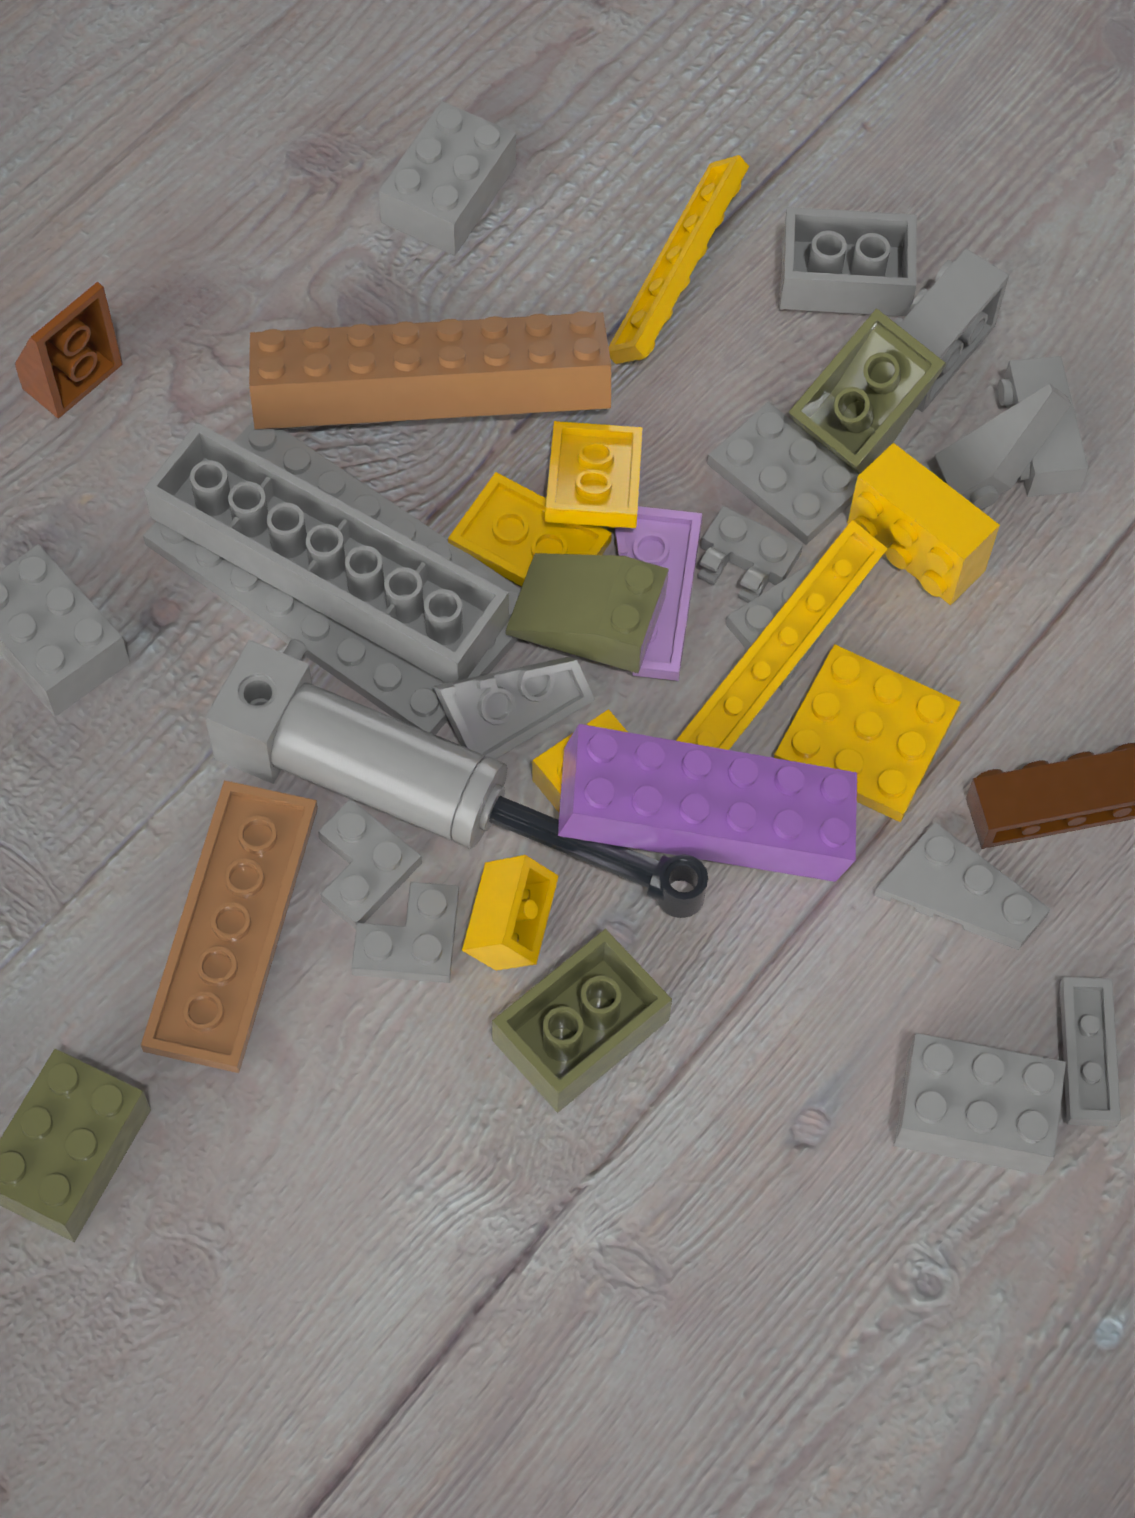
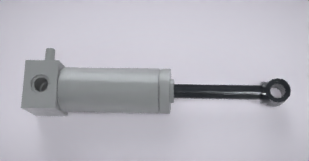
(279, 721)

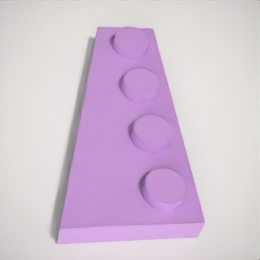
(671, 542)

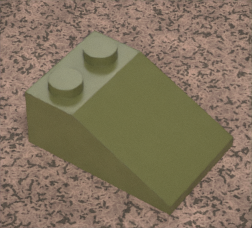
(868, 392)
(591, 606)

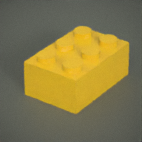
(923, 523)

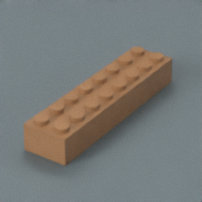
(429, 370)

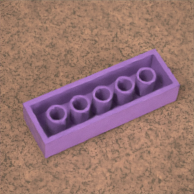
(708, 803)

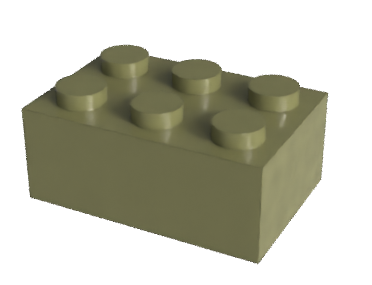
(581, 1020)
(67, 1143)

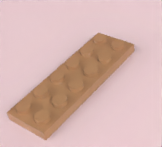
(230, 927)

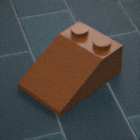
(70, 353)

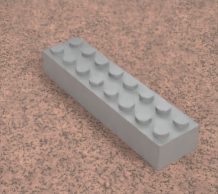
(327, 554)

